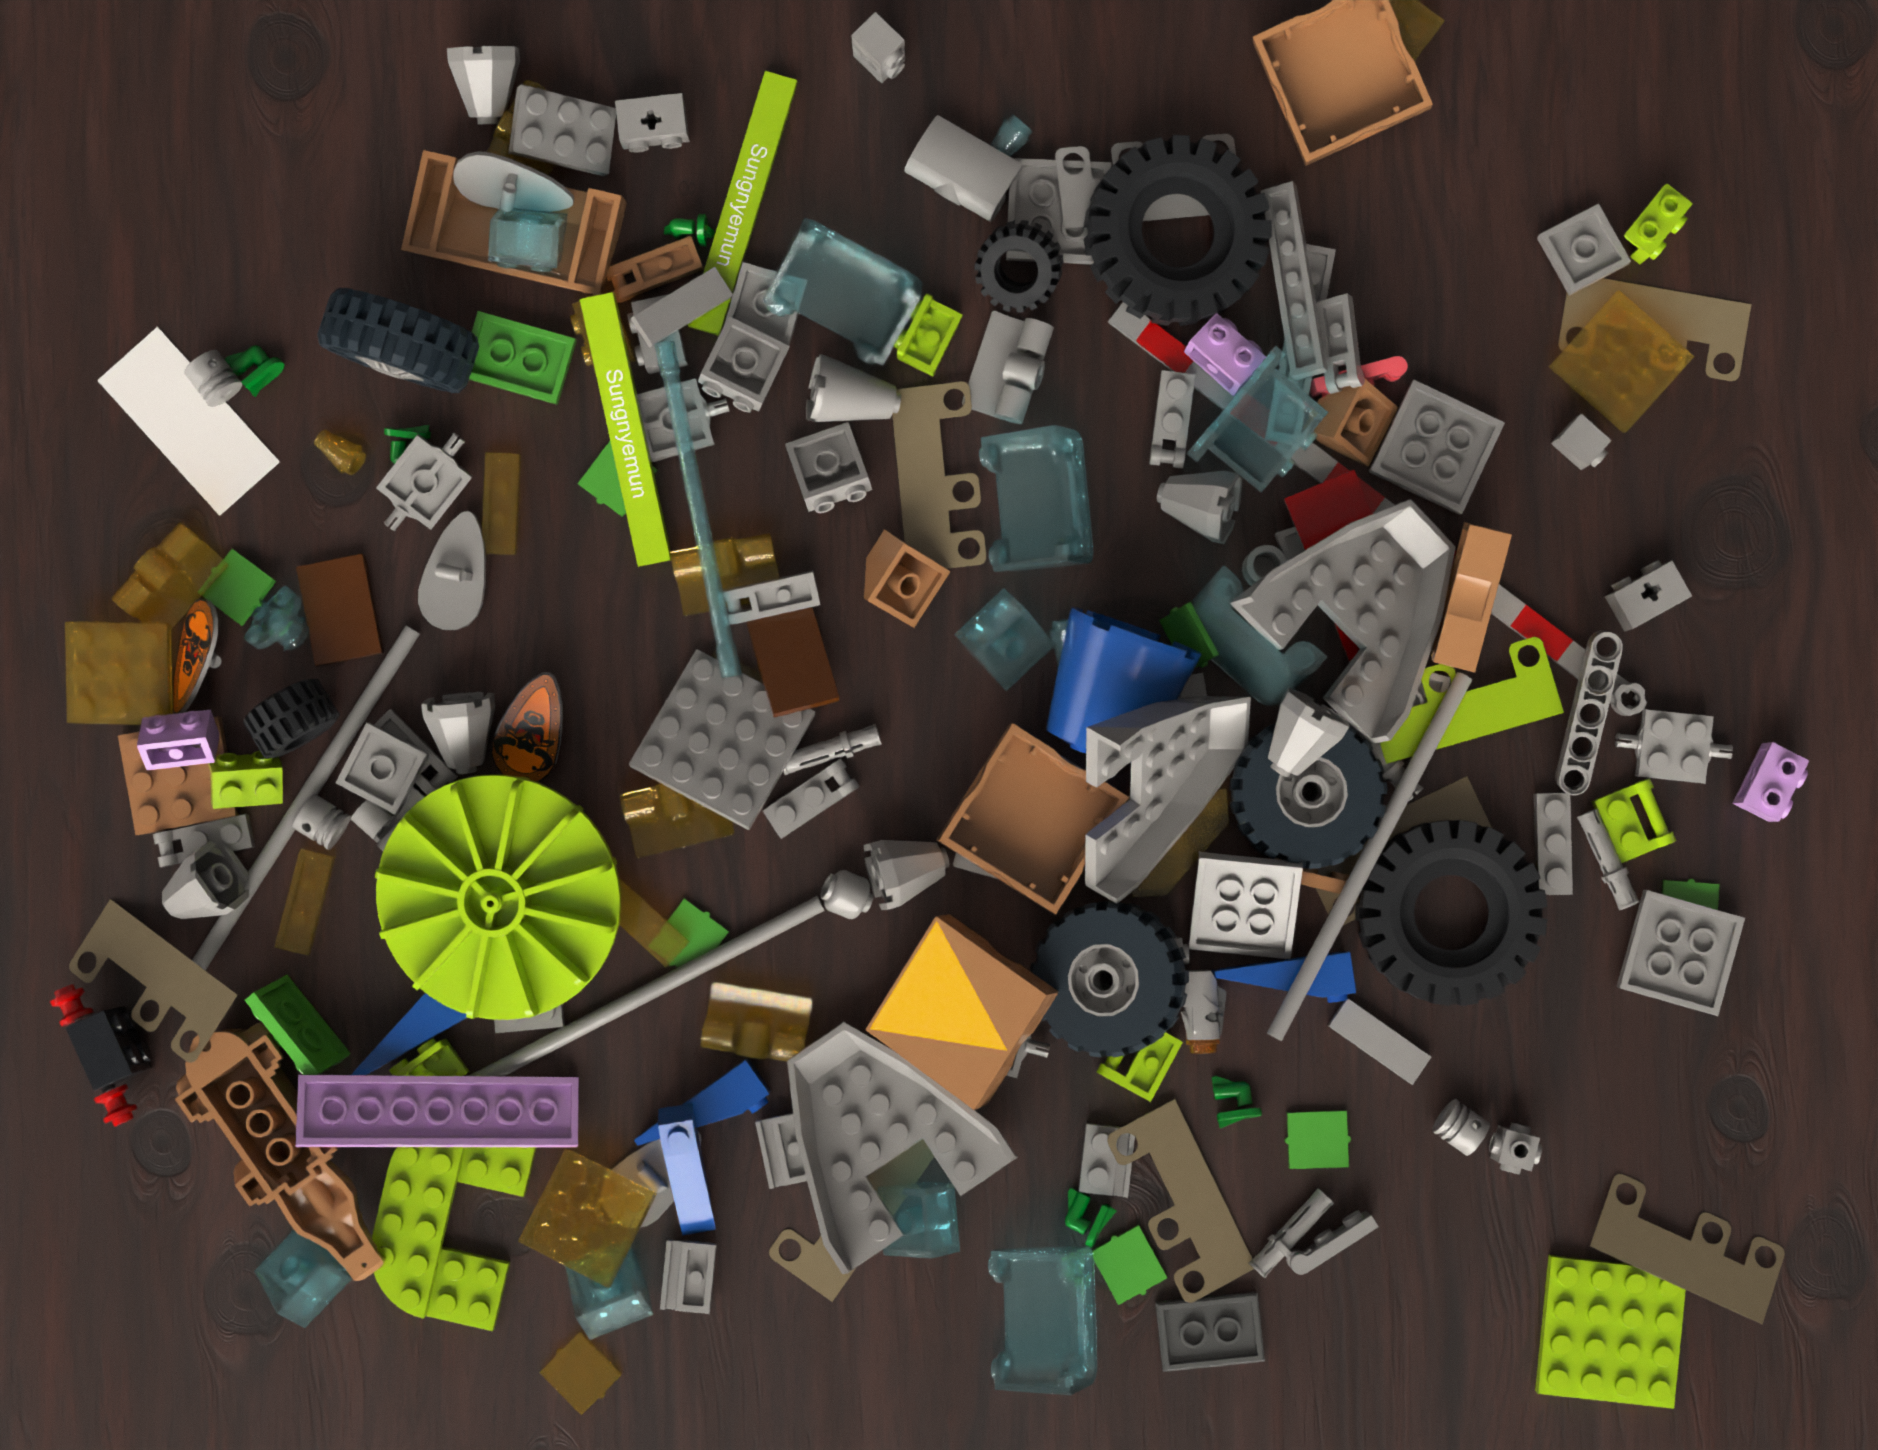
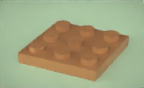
(171, 795)

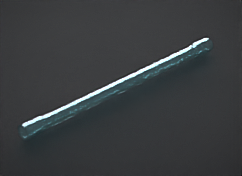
(670, 371)

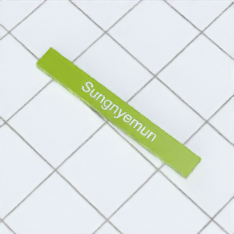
(747, 189)
(626, 428)

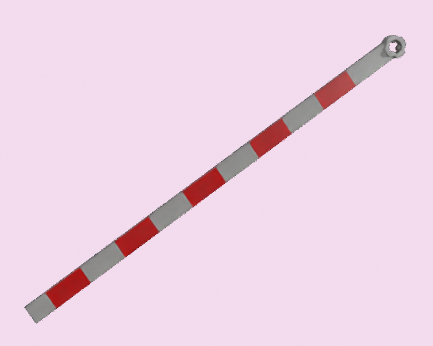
(1323, 468)

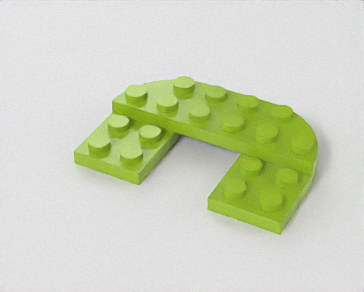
(412, 1225)

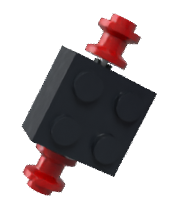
(106, 1049)

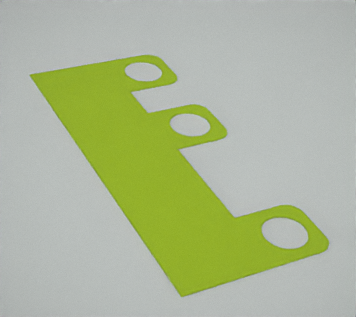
(1484, 709)

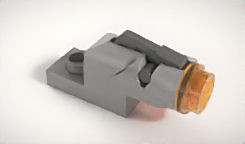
(1203, 1008)

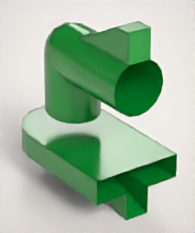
(680, 227)
(267, 368)
(399, 446)
(1241, 1090)
(1074, 1219)

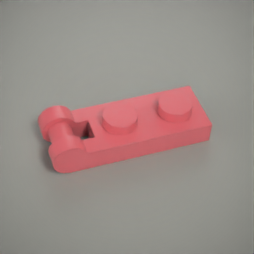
(1389, 369)

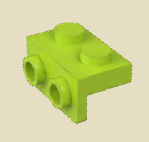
(1657, 220)
(928, 335)
(245, 780)
(434, 1060)

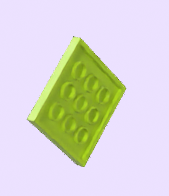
(1609, 1333)

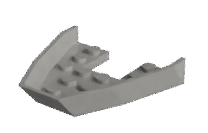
(1384, 589)
(1177, 765)
(860, 1110)

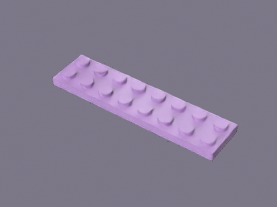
(436, 1111)

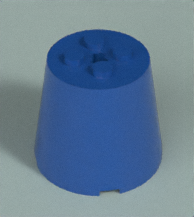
(1112, 671)

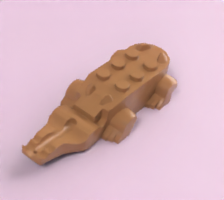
(256, 1107)

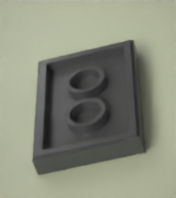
(1210, 1331)

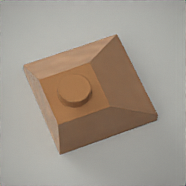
(1355, 421)
(901, 578)

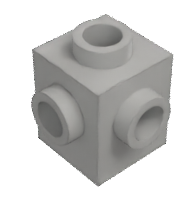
(1503, 1145)

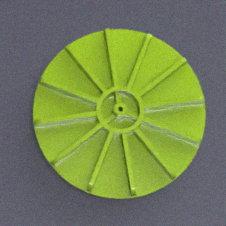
(498, 897)

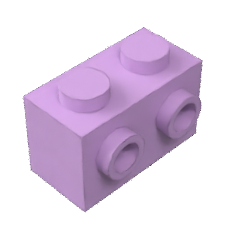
(1225, 353)
(178, 739)
(1771, 782)

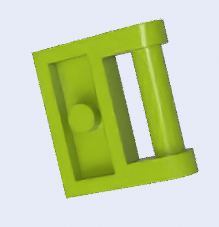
(1624, 825)
(1146, 1068)

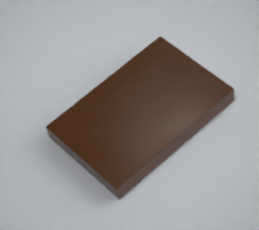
(340, 610)
(792, 661)

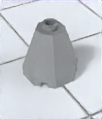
(485, 79)
(1203, 502)
(461, 728)
(1303, 733)
(903, 869)
(206, 884)

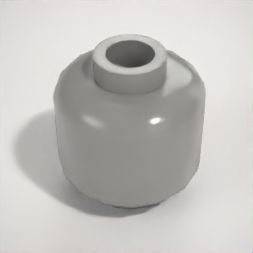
(846, 894)

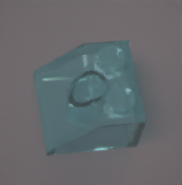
(527, 238)
(1004, 639)
(925, 1216)
(301, 1278)
(608, 1309)

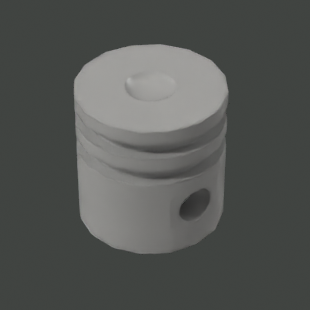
(213, 378)
(1260, 562)
(321, 821)
(1461, 1127)

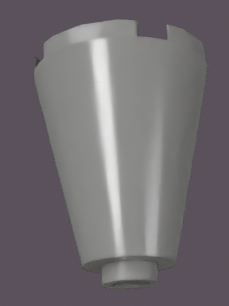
(848, 393)

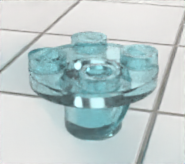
(278, 622)

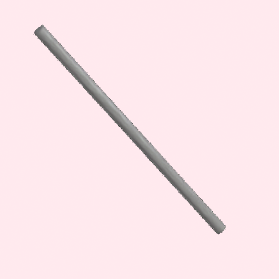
(312, 786)
(1369, 856)
(653, 989)

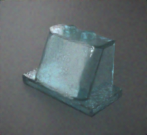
(1262, 425)

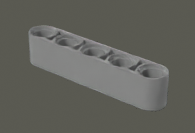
(1590, 729)

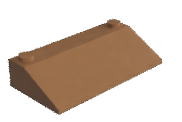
(457, 230)

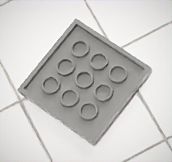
(720, 741)

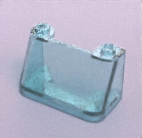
(844, 290)
(1039, 499)
(1245, 652)
(1046, 1319)

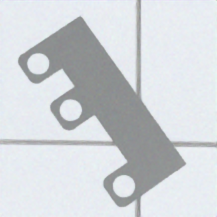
(1078, 188)

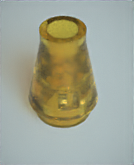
(343, 454)

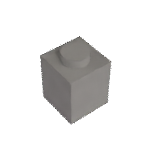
(1582, 442)

